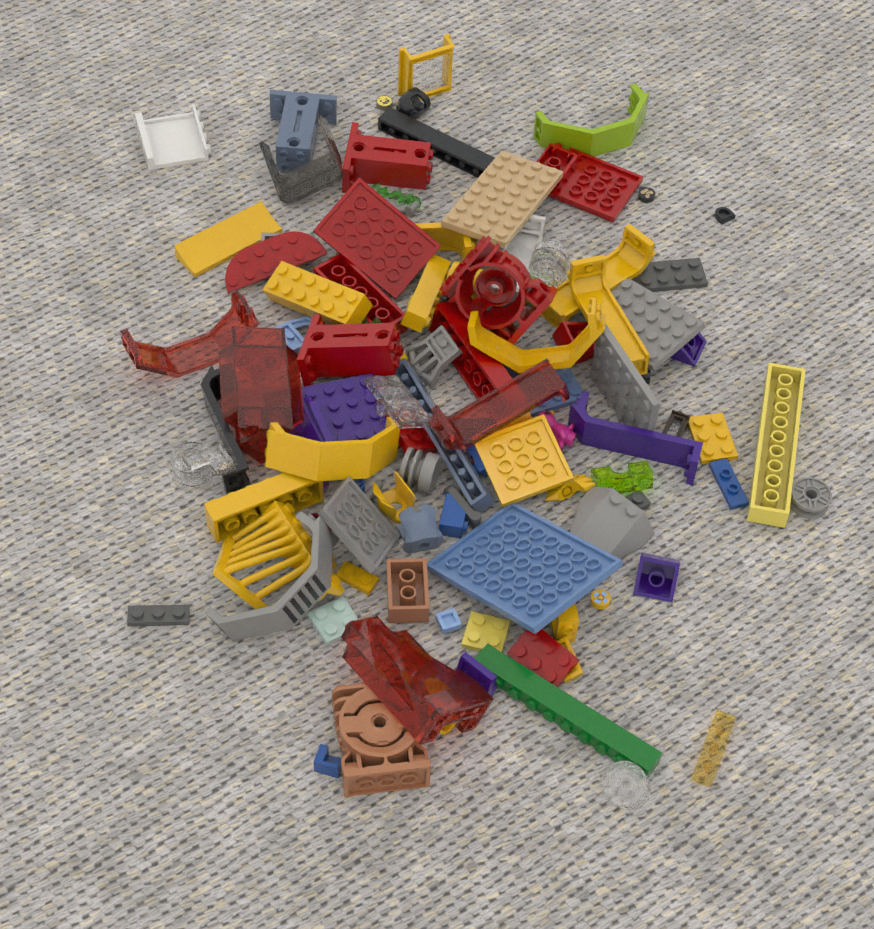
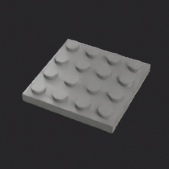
(359, 524)

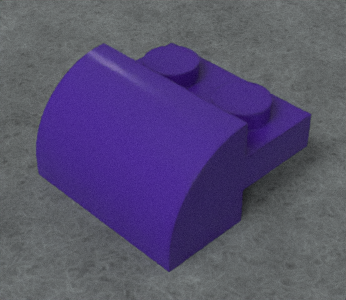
(478, 672)

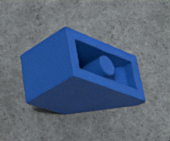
(452, 518)

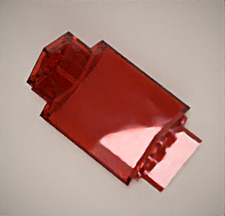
(259, 386)

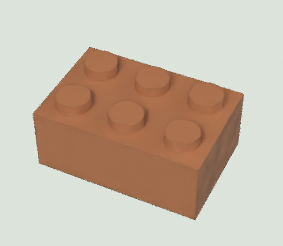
(407, 590)

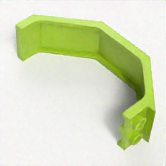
(596, 140)

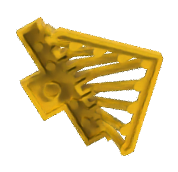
(288, 536)

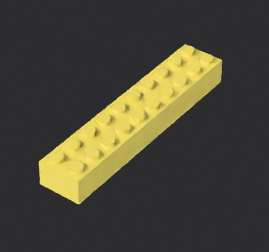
(776, 445)

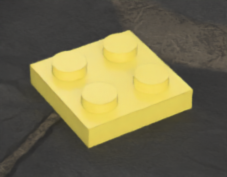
(484, 630)

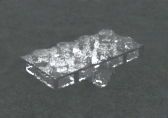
(397, 402)

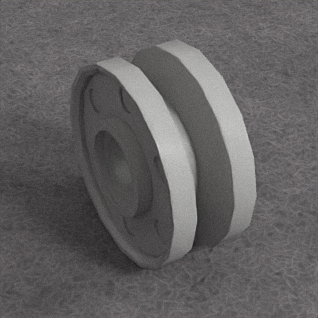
(810, 498)

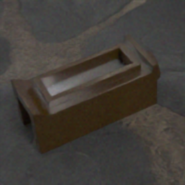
(677, 424)

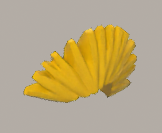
(567, 490)

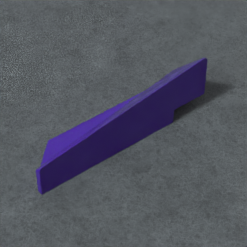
(314, 425)

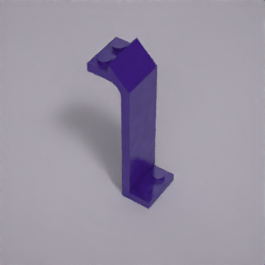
(634, 440)

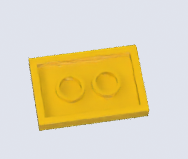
(715, 435)

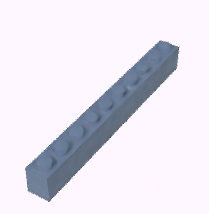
(455, 459)

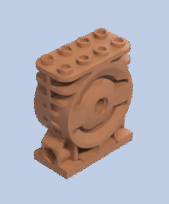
(380, 759)

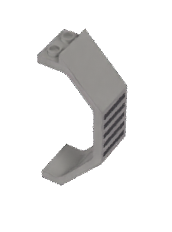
(296, 600)

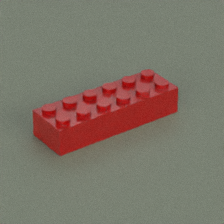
(347, 274)

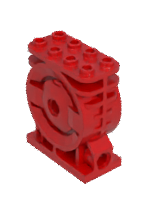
(503, 271)

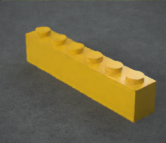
(426, 294)

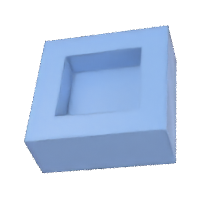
(448, 621)

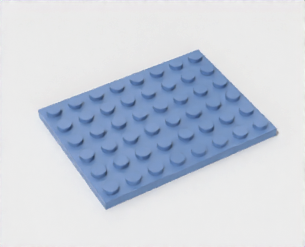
(524, 566)

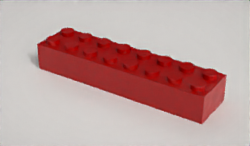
(476, 368)

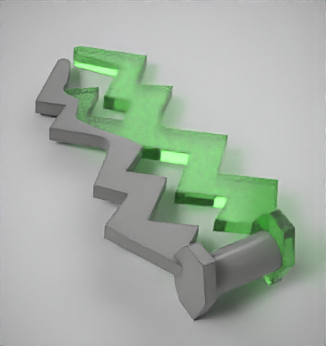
(408, 210)

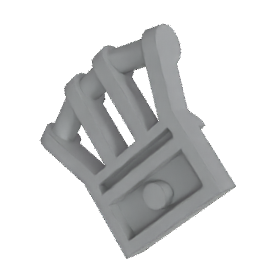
(444, 350)

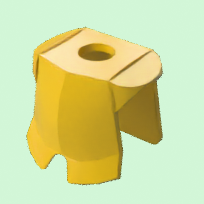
(400, 494)

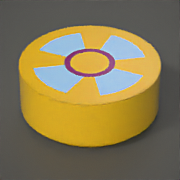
(600, 599)

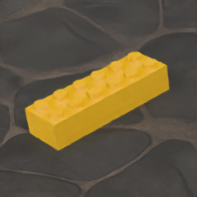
(316, 295)
(240, 508)

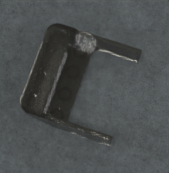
(310, 176)

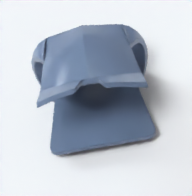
(419, 529)

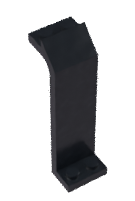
(211, 392)

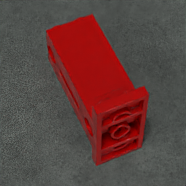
(386, 161)
(348, 350)

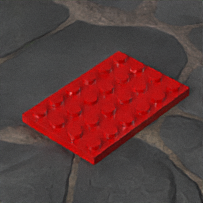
(377, 238)

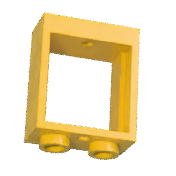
(566, 624)

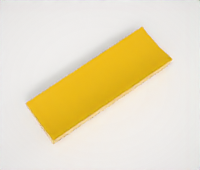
(225, 239)

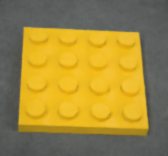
(523, 461)

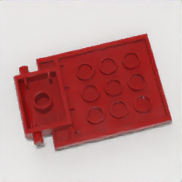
(590, 182)

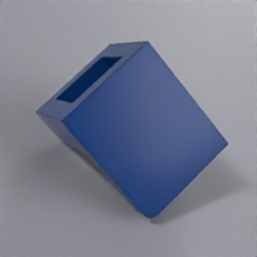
(326, 763)

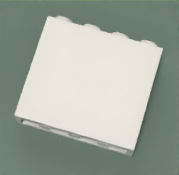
(173, 139)

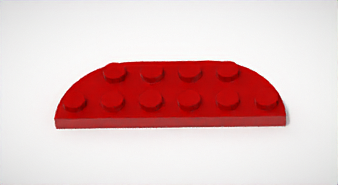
(262, 259)

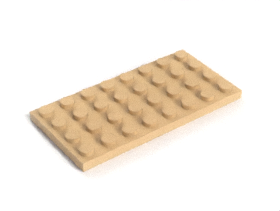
(502, 199)

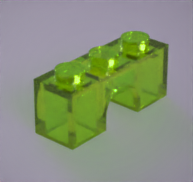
(635, 479)

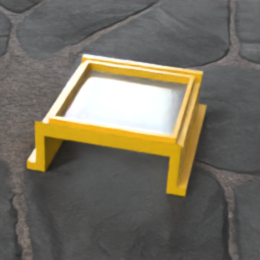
(426, 71)

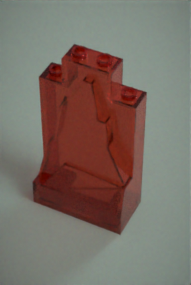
(411, 682)

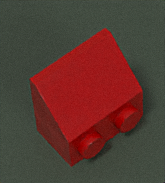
(568, 332)

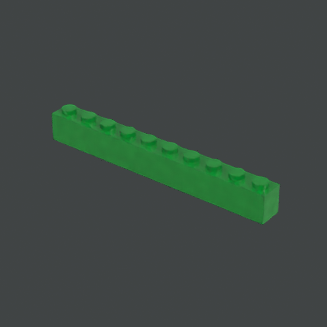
(568, 711)

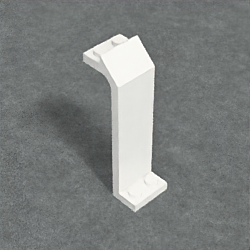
(524, 243)

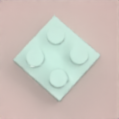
(332, 619)

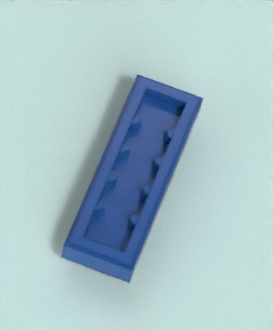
(728, 484)

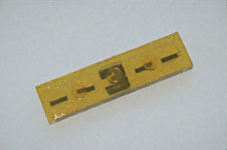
(713, 748)

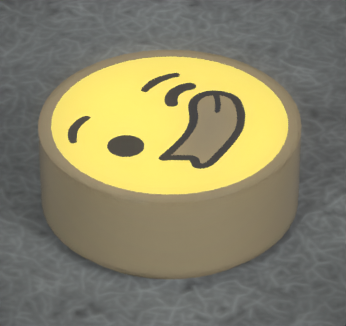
(384, 102)

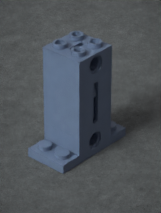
(299, 125)

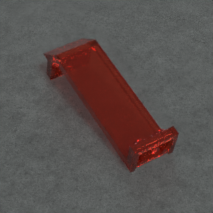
(498, 407)

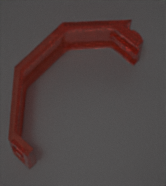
(195, 352)

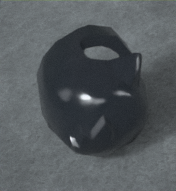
(411, 105)

